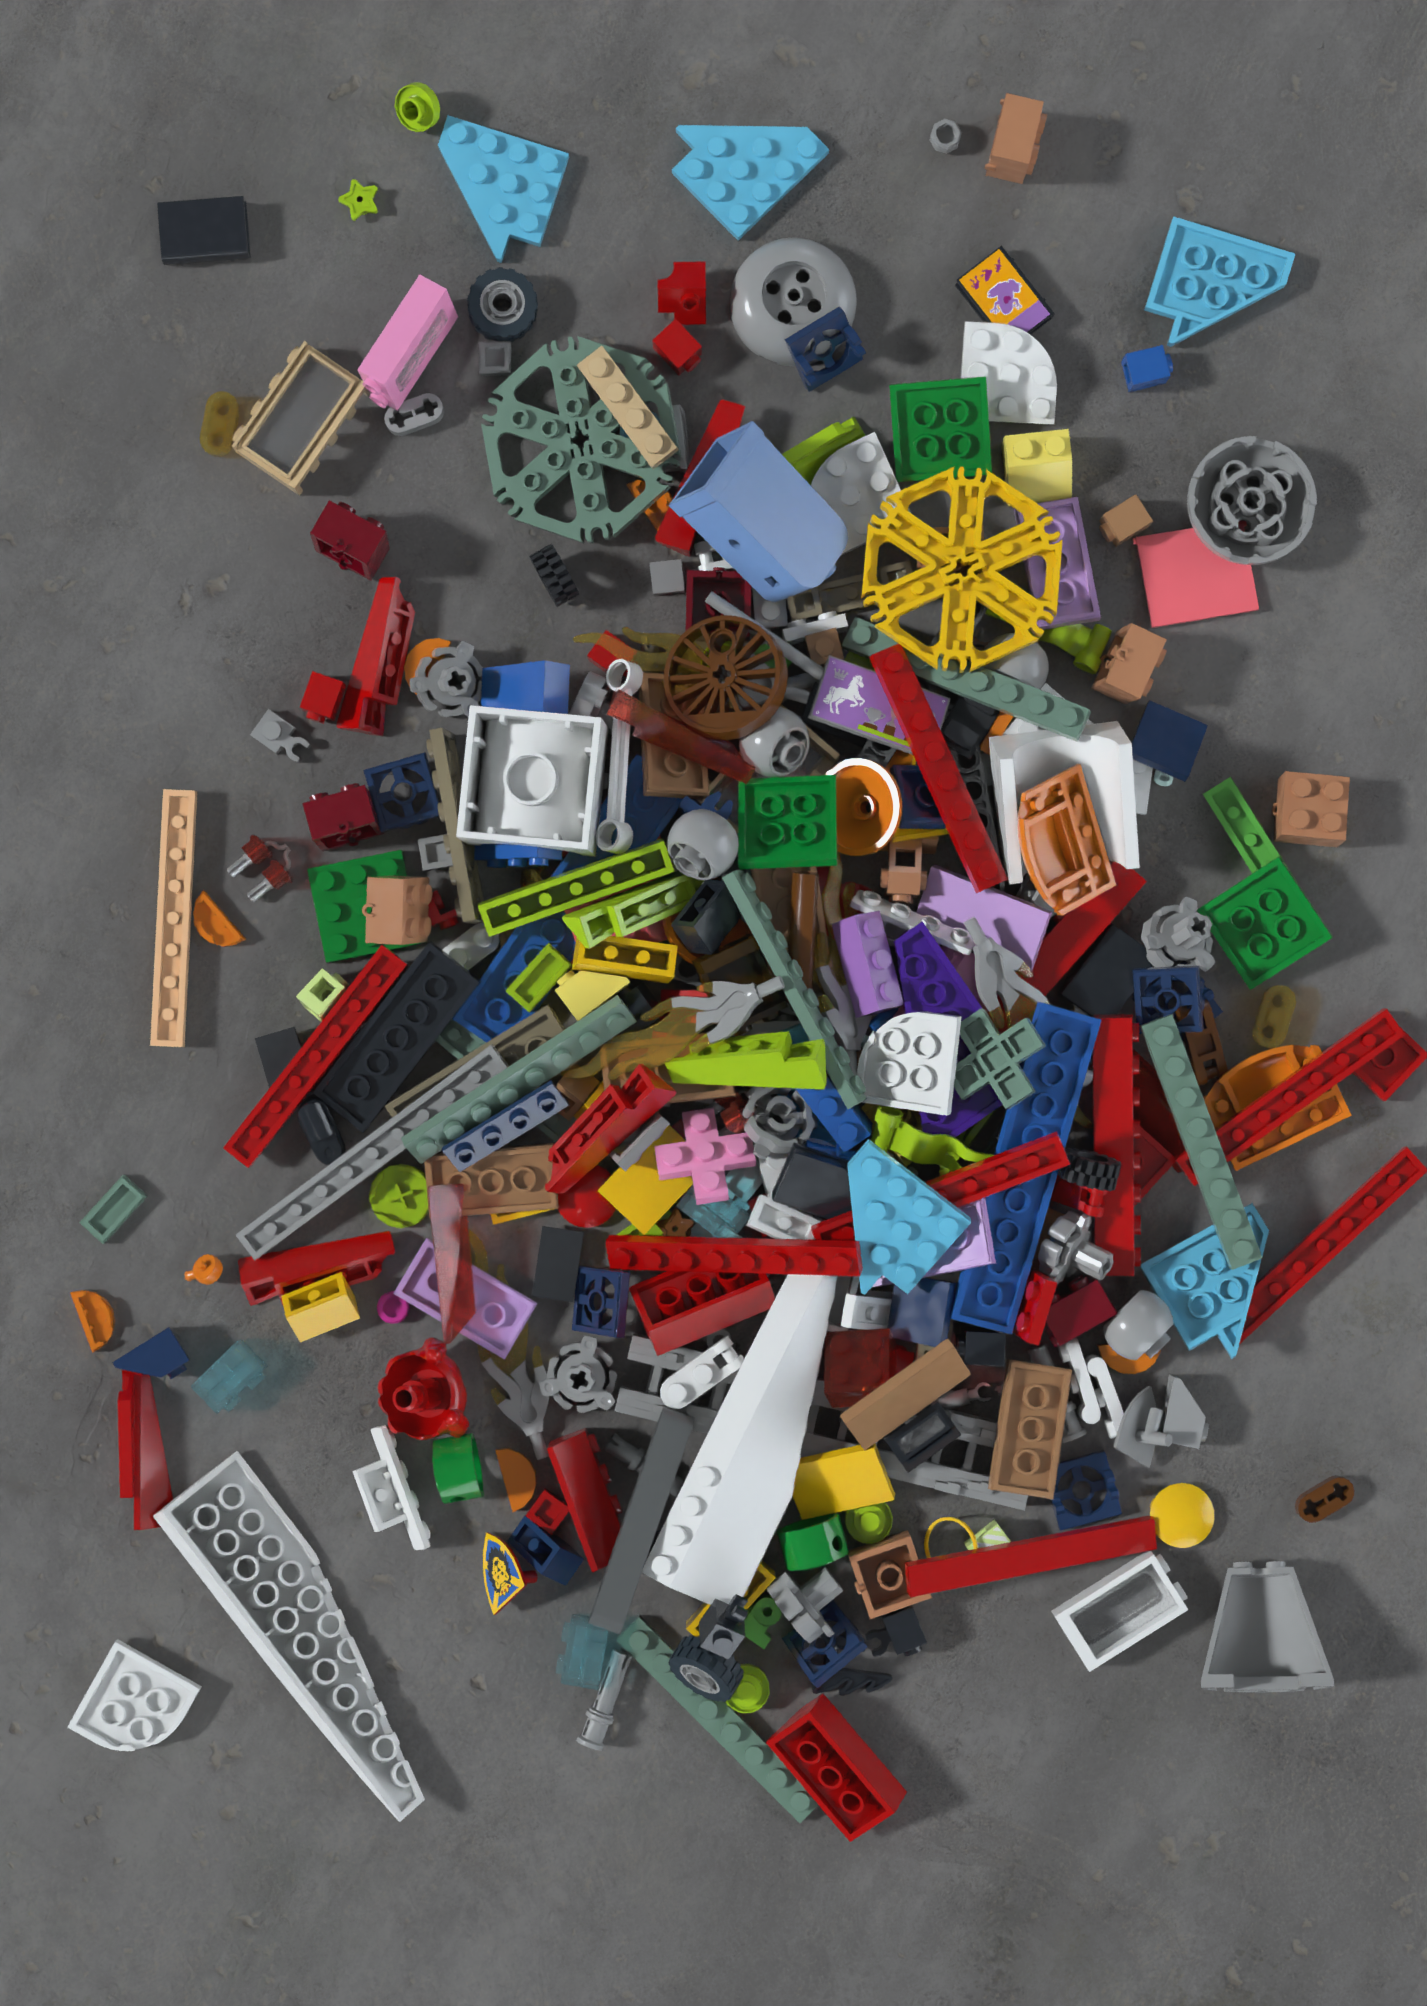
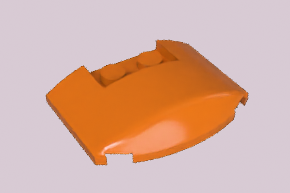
(1063, 842)
(1258, 1075)

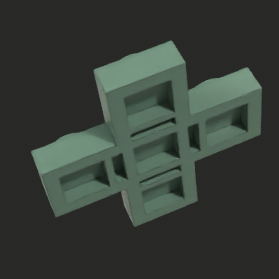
(996, 1058)

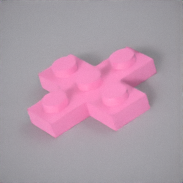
(705, 1156)

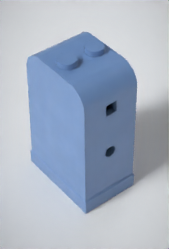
(762, 515)

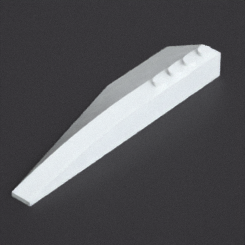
(749, 1454)
(286, 1610)

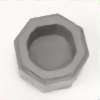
(945, 136)

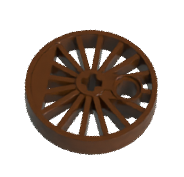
(709, 684)

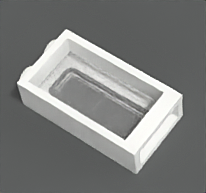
(1121, 1609)

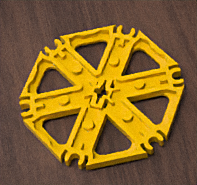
(963, 539)

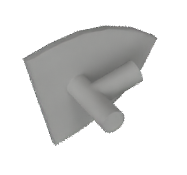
(1140, 1427)

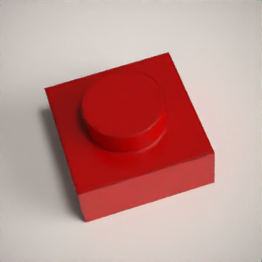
(548, 1511)

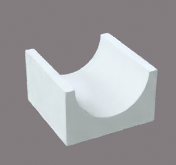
(1033, 757)
(532, 779)

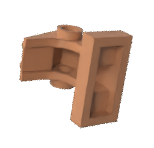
(905, 882)

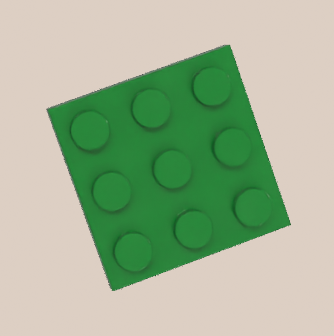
(940, 427)
(787, 822)
(338, 899)
(1265, 923)

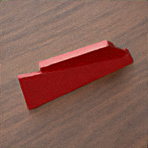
(675, 530)
(379, 661)
(606, 1126)
(294, 1268)
(141, 1450)

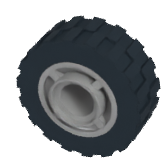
(502, 285)
(704, 1670)

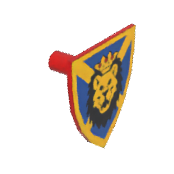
(503, 1573)

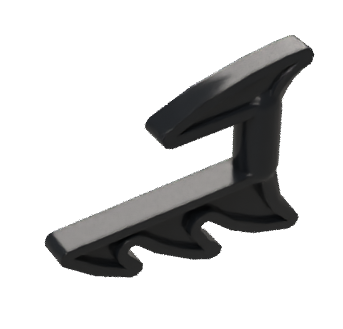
(855, 1678)

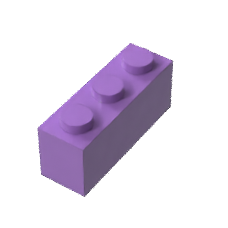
(867, 964)

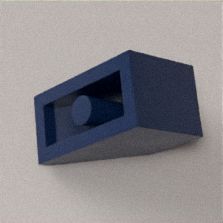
(156, 1357)
(545, 1552)

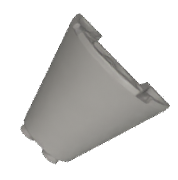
(1264, 1635)

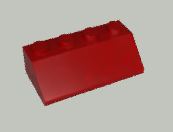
(691, 1305)
(587, 1494)
(837, 1768)

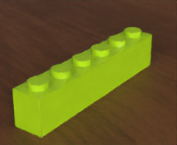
(575, 887)

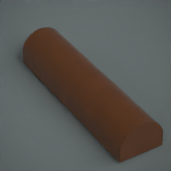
(803, 922)

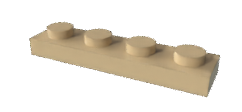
(627, 407)

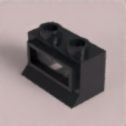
(922, 1436)

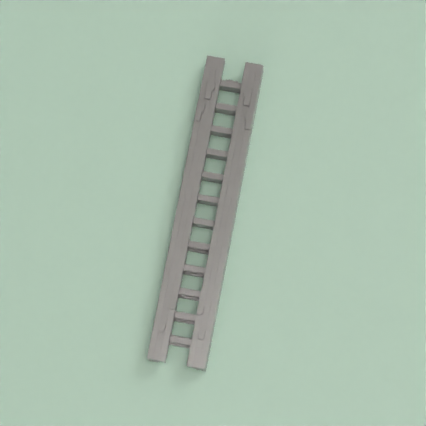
(929, 1474)

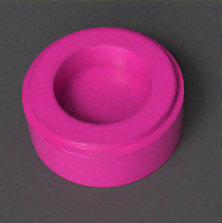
(392, 1308)

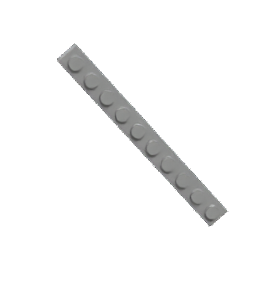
(365, 1156)

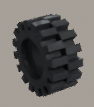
(554, 575)
(1091, 1169)

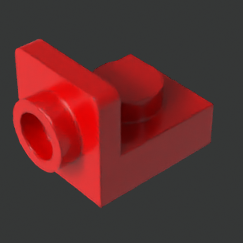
(437, 919)

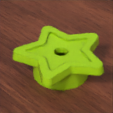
(360, 208)

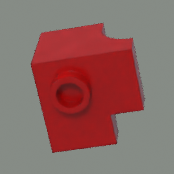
(684, 293)

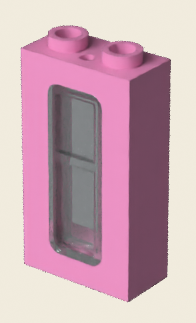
(407, 343)

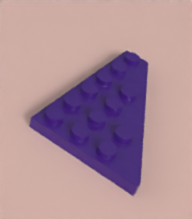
(935, 986)

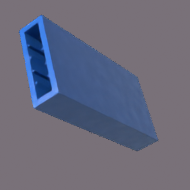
(528, 687)

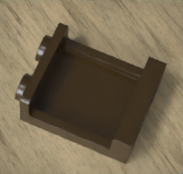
(741, 964)

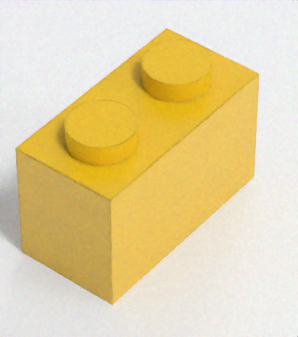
(320, 1307)

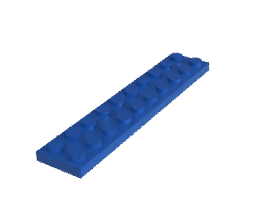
(490, 1007)
(993, 1292)

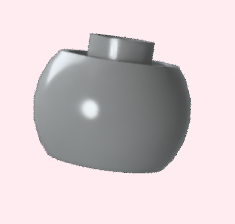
(1024, 665)
(777, 745)
(702, 844)
(1139, 1326)

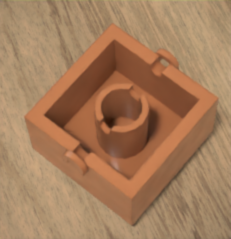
(1013, 146)
(1131, 663)
(1311, 809)
(397, 910)
(882, 1574)

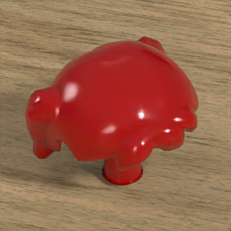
(424, 1393)

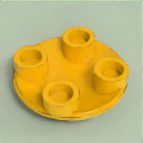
(1182, 1515)

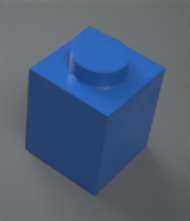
(1146, 368)

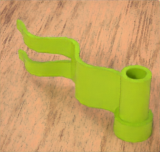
(1077, 641)
(916, 1145)

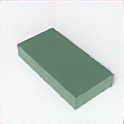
(113, 1209)

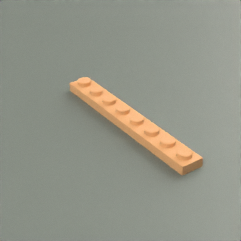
(173, 918)

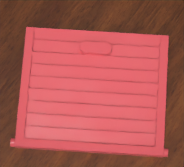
(1190, 581)

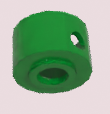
(457, 1468)
(812, 1542)

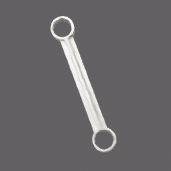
(618, 763)

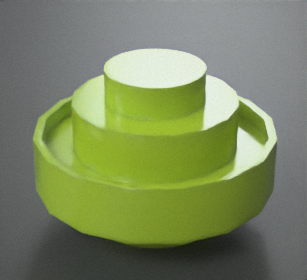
(417, 107)
(869, 1523)
(752, 1690)

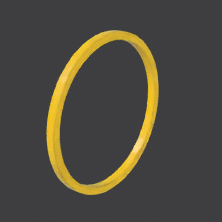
(926, 1540)

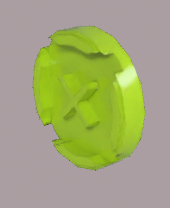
(399, 1196)

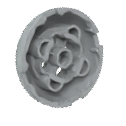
(778, 262)
(1282, 482)

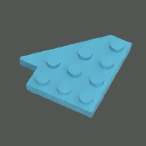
(745, 168)
(503, 180)
(1211, 276)
(898, 1220)
(1203, 1290)

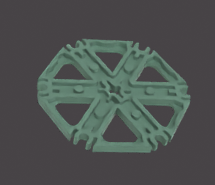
(557, 460)

